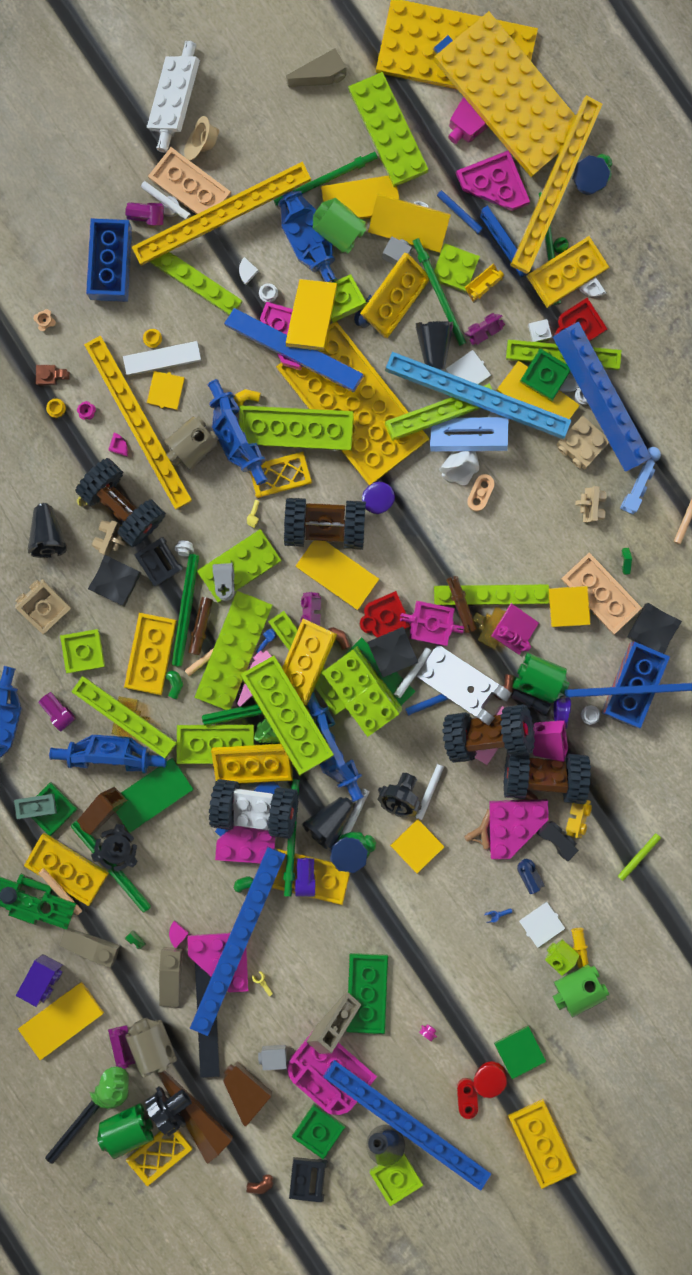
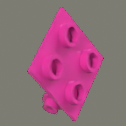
(515, 629)

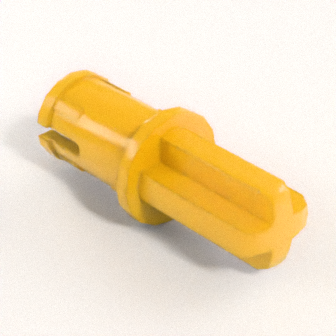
(580, 946)

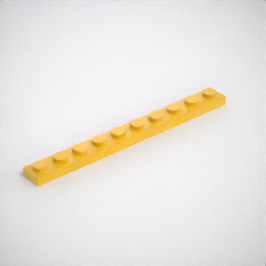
(556, 184)
(221, 213)
(138, 422)

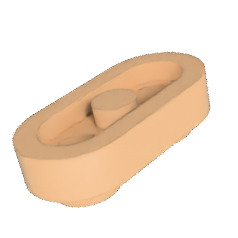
(480, 493)

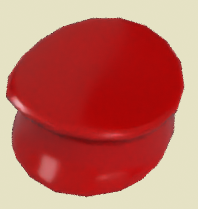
(490, 1079)

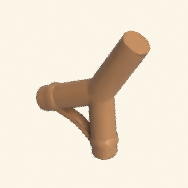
(482, 830)

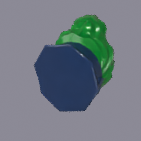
(592, 173)
(352, 851)

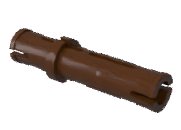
(458, 597)
(198, 634)

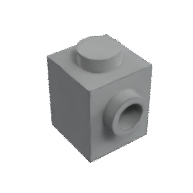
(395, 249)
(273, 1057)

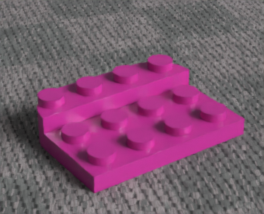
(307, 1071)

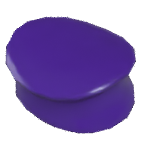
(378, 497)
(562, 710)

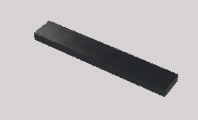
(208, 1044)

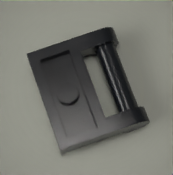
(153, 565)
(301, 1179)

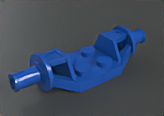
(302, 237)
(231, 436)
(9, 712)
(108, 750)
(346, 772)

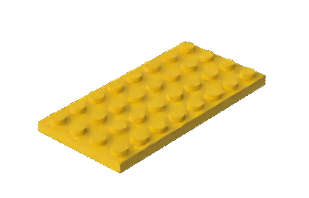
(417, 28)
(507, 92)
(372, 404)

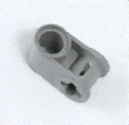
(224, 577)

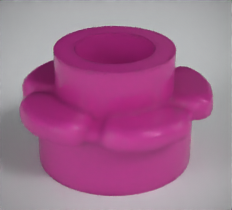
(81, 410)
(428, 1032)

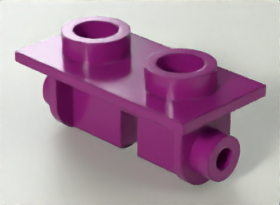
(478, 331)
(311, 602)
(120, 1047)

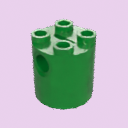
(541, 679)
(125, 1131)

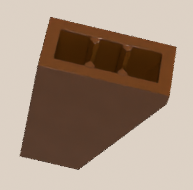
(101, 810)
(245, 1092)

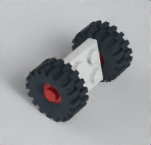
(253, 809)

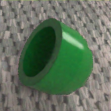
(561, 248)

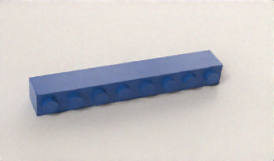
(601, 396)

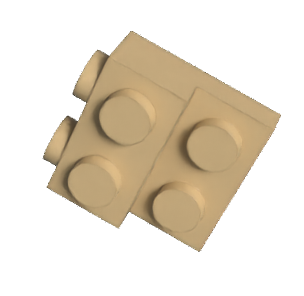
(582, 443)
(41, 606)

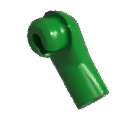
(176, 683)
(242, 884)

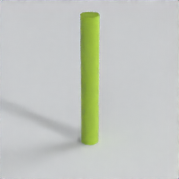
(639, 857)

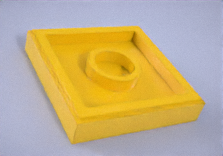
(569, 606)
(417, 846)

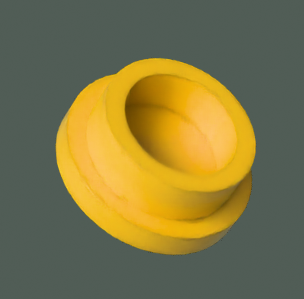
(152, 338)
(56, 408)

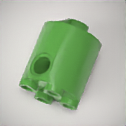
(338, 224)
(573, 994)

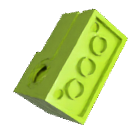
(362, 691)

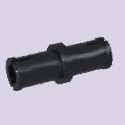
(531, 701)

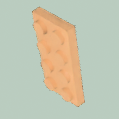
(187, 182)
(606, 596)

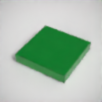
(545, 374)
(65, 809)
(520, 1052)
(318, 1131)

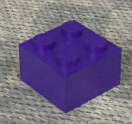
(39, 980)

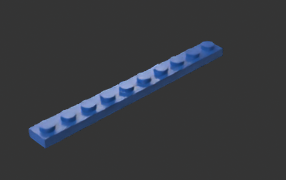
(237, 941)
(407, 1125)

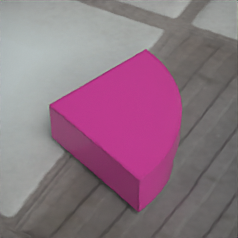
(118, 445)
(177, 933)

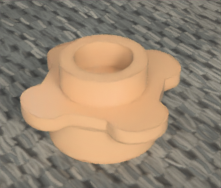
(46, 314)

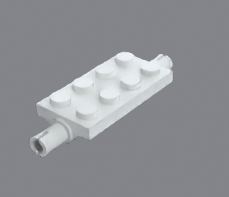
(173, 95)

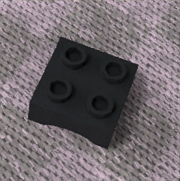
(114, 580)
(654, 628)
(392, 652)
(564, 844)

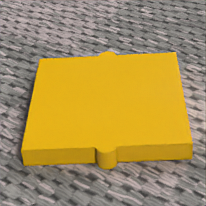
(165, 390)

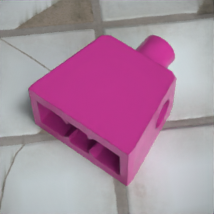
(465, 123)
(550, 740)

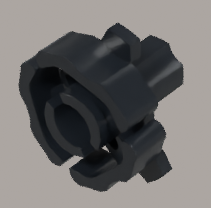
(400, 796)
(117, 837)
(166, 1111)

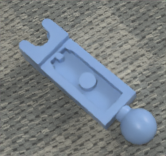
(632, 501)

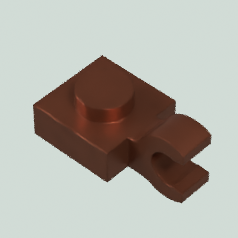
(49, 375)

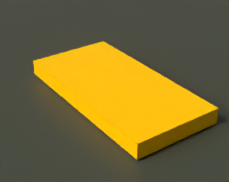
(360, 194)
(408, 222)
(568, 271)
(395, 295)
(311, 315)
(512, 387)
(337, 573)
(150, 653)
(307, 657)
(252, 763)
(69, 869)
(329, 882)
(60, 1020)
(542, 1144)

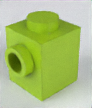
(561, 957)

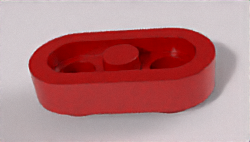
(467, 1098)

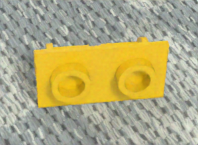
(483, 282)
(578, 825)

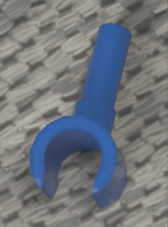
(270, 635)
(496, 915)

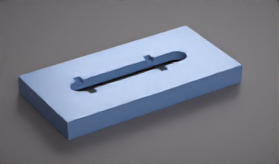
(487, 442)

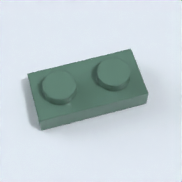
(35, 806)

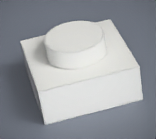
(539, 331)

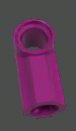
(151, 212)
(59, 715)

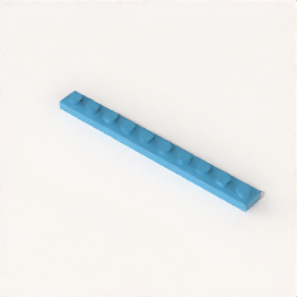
(478, 395)

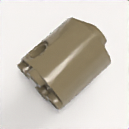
(185, 448)
(150, 1046)

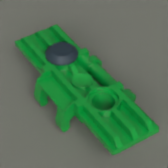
(29, 907)

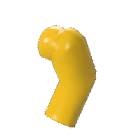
(246, 394)

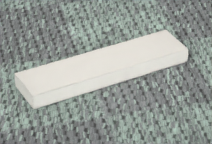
(162, 358)

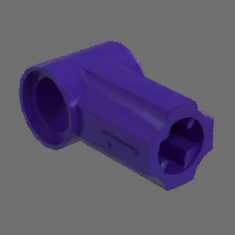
(305, 878)

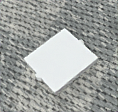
(469, 368)
(542, 924)

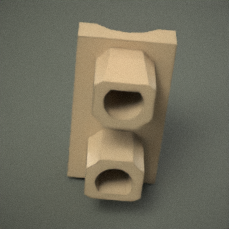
(589, 504)
(111, 530)

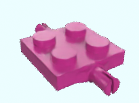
(431, 623)

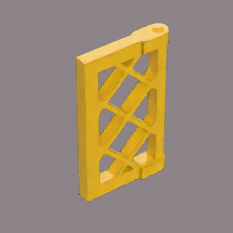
(286, 459)
(160, 1169)

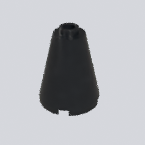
(435, 342)
(45, 533)
(329, 822)
(385, 1145)

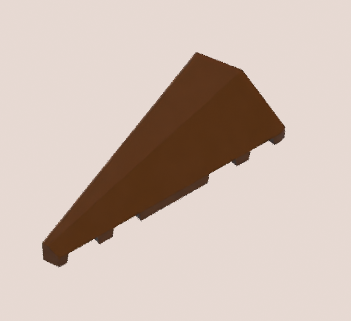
(204, 1129)

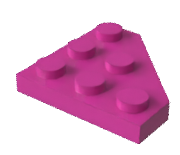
(495, 181)
(279, 319)
(514, 824)
(243, 845)
(206, 951)

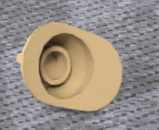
(201, 139)

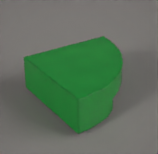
(627, 563)
(132, 938)

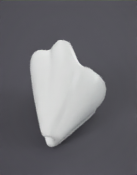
(460, 467)

